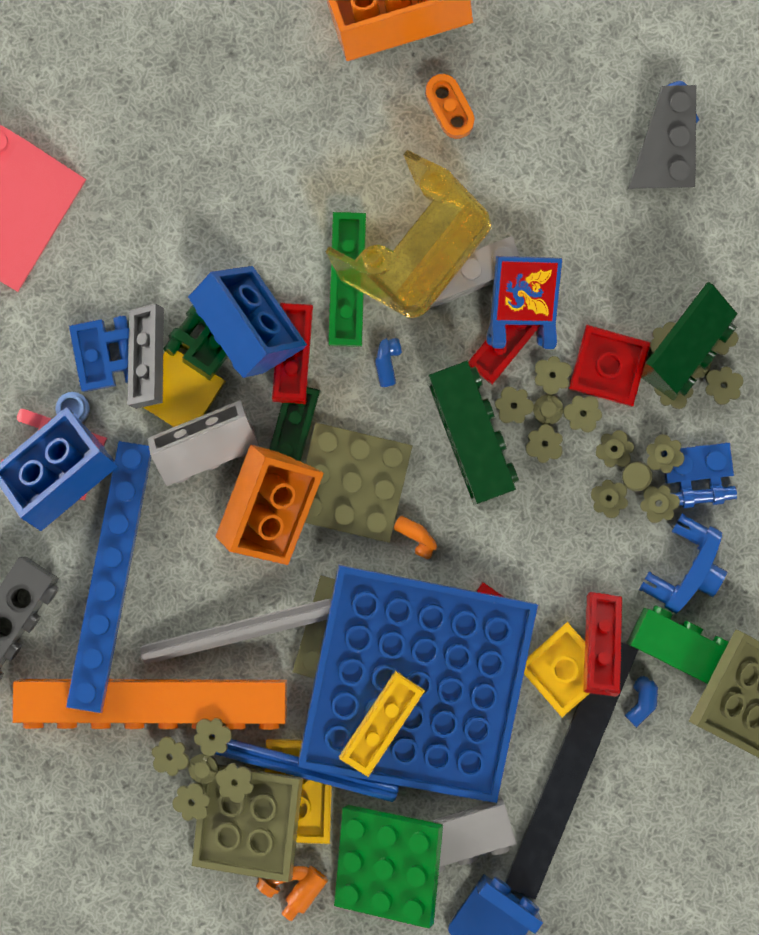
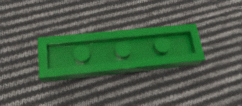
(345, 300)

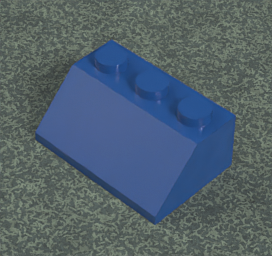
(246, 320)
(54, 469)

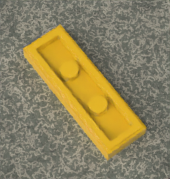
(381, 723)

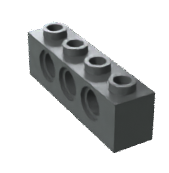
(42, 588)

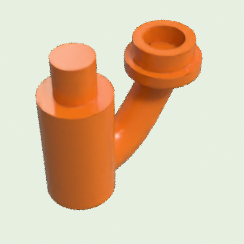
(302, 895)

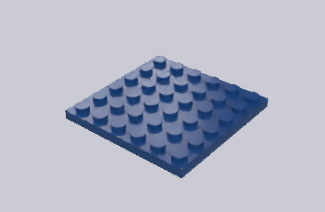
(452, 643)

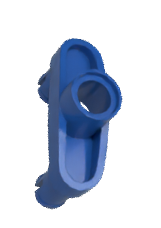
(703, 573)

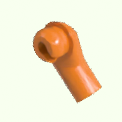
(418, 533)

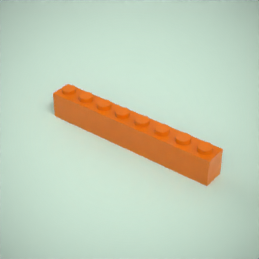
(155, 701)

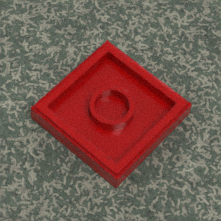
(609, 365)

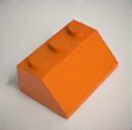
(268, 505)

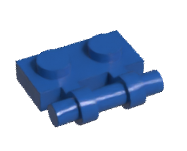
(93, 354)
(703, 463)

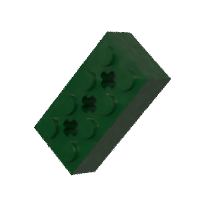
(471, 432)

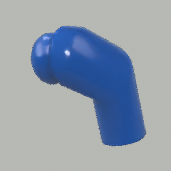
(384, 362)
(647, 700)

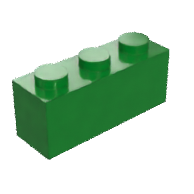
(677, 644)

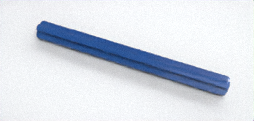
(289, 764)

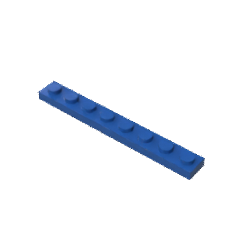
(109, 578)

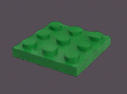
(388, 865)

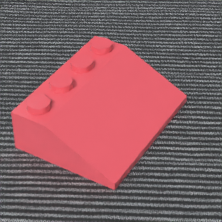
(32, 204)

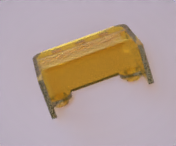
(429, 253)

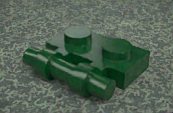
(203, 353)

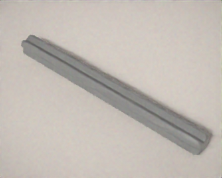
(235, 631)

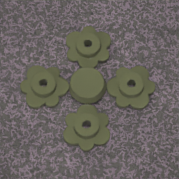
(714, 377)
(548, 409)
(637, 476)
(202, 769)

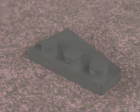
(670, 142)

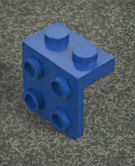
(495, 911)

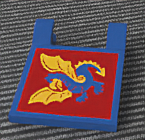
(525, 295)

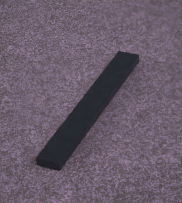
(564, 786)

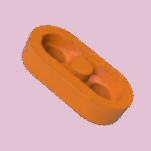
(450, 107)

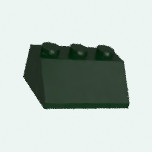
(690, 343)

